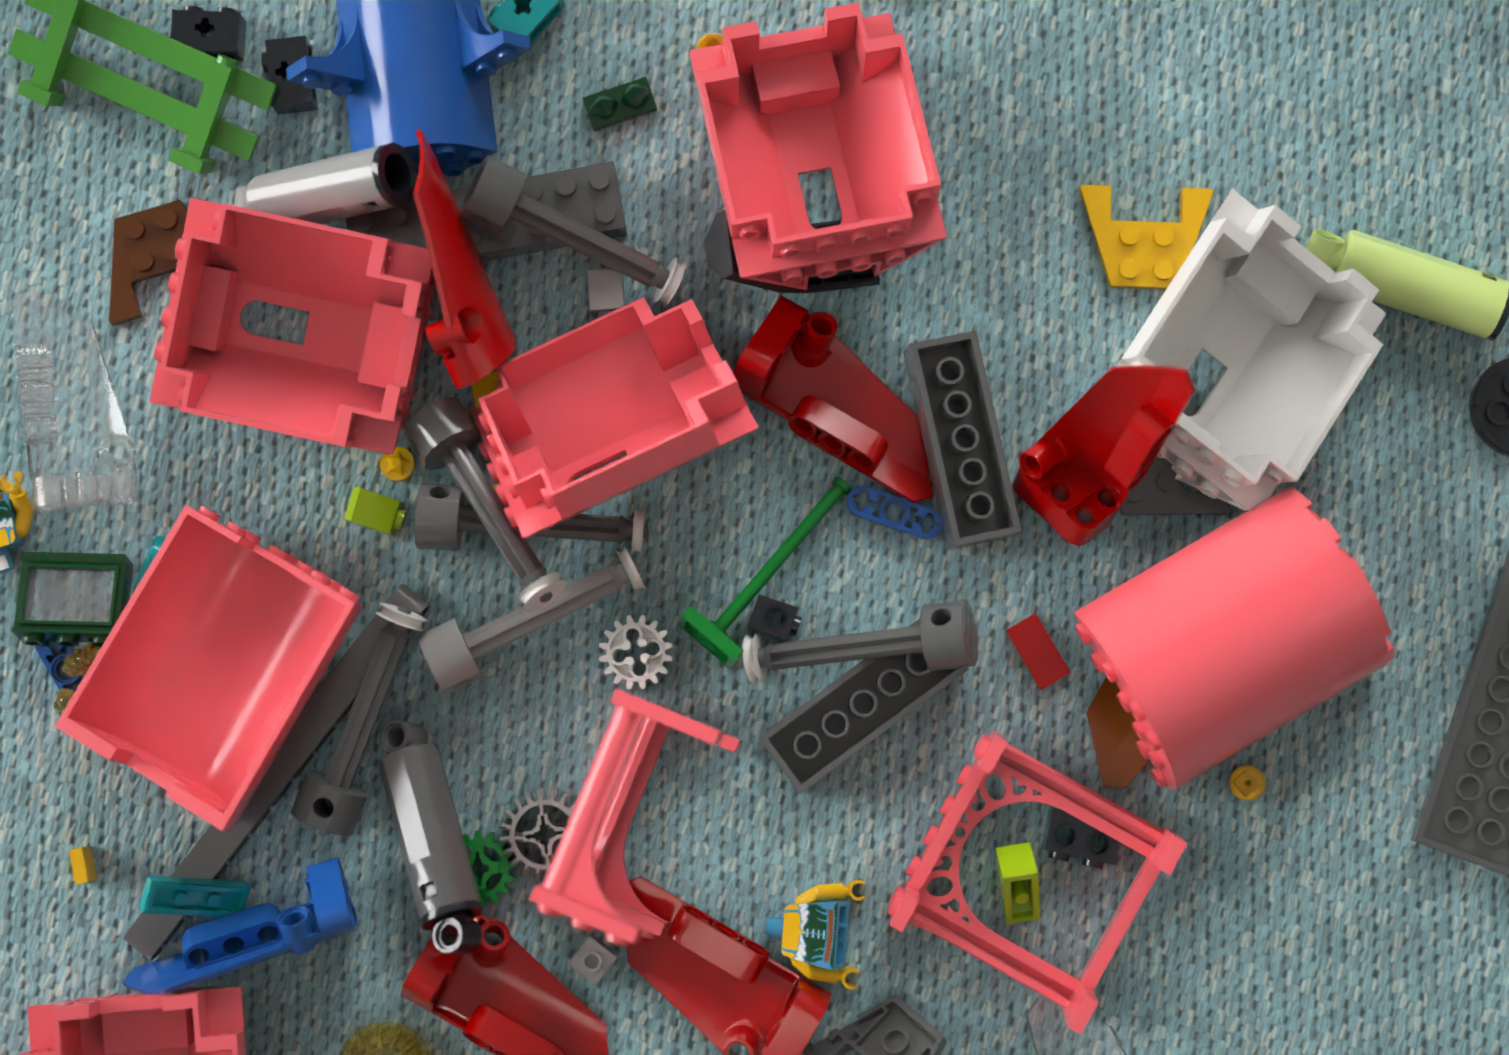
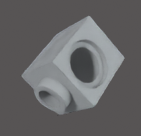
(605, 291)
(593, 959)

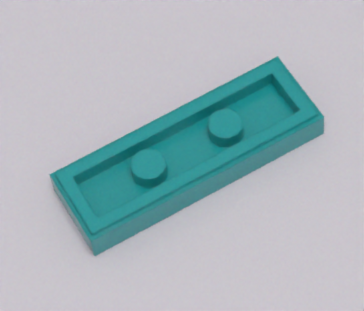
(193, 896)

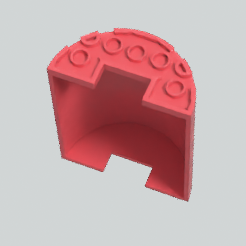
(1236, 636)
(210, 665)

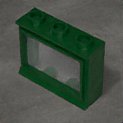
(71, 597)

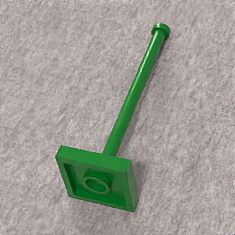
(713, 634)

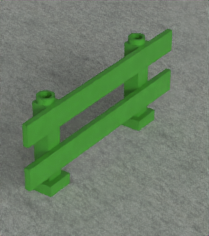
(201, 124)

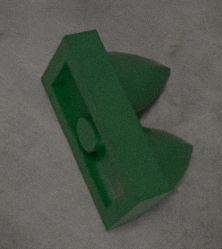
(620, 104)

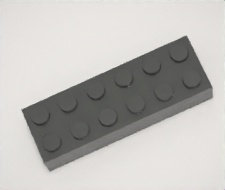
(962, 440)
(852, 714)

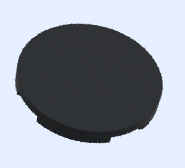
(1491, 407)

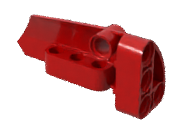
(473, 327)

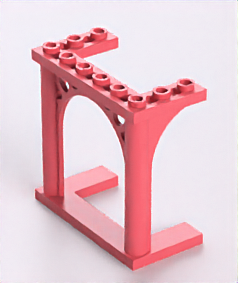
(589, 865)
(919, 908)

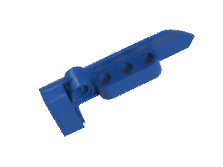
(254, 935)

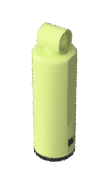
(1419, 281)

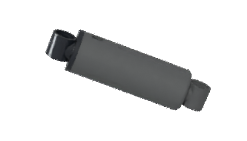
(430, 838)

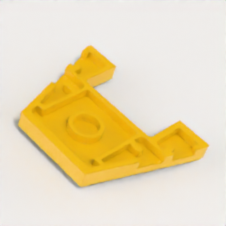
(1139, 251)

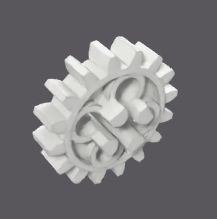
(647, 635)

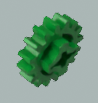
(503, 866)

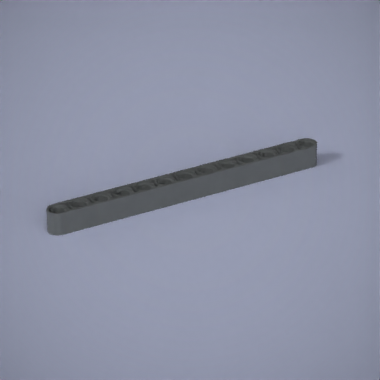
(309, 733)

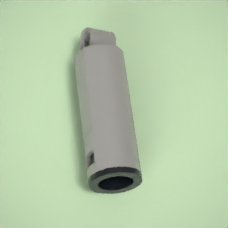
(335, 186)

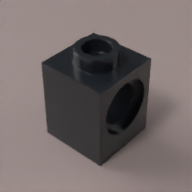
(763, 607)

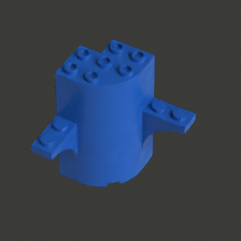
(416, 70)

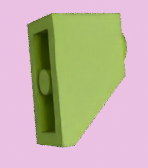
(375, 512)
(1018, 882)

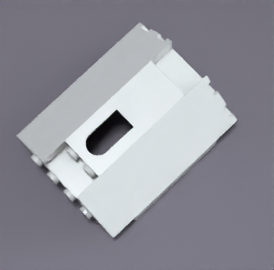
(1289, 346)

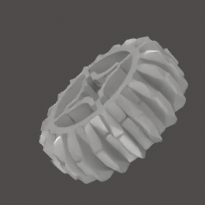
(516, 837)

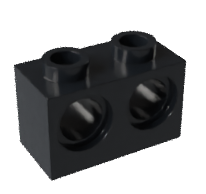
(1079, 842)

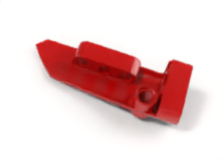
(833, 398)
(1102, 448)
(725, 980)
(504, 999)

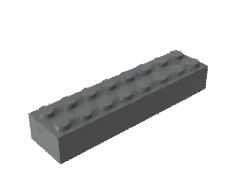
(581, 193)

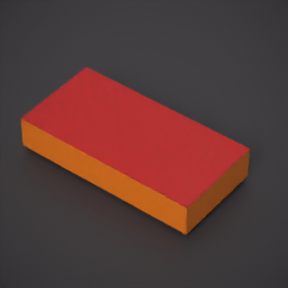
(1037, 651)

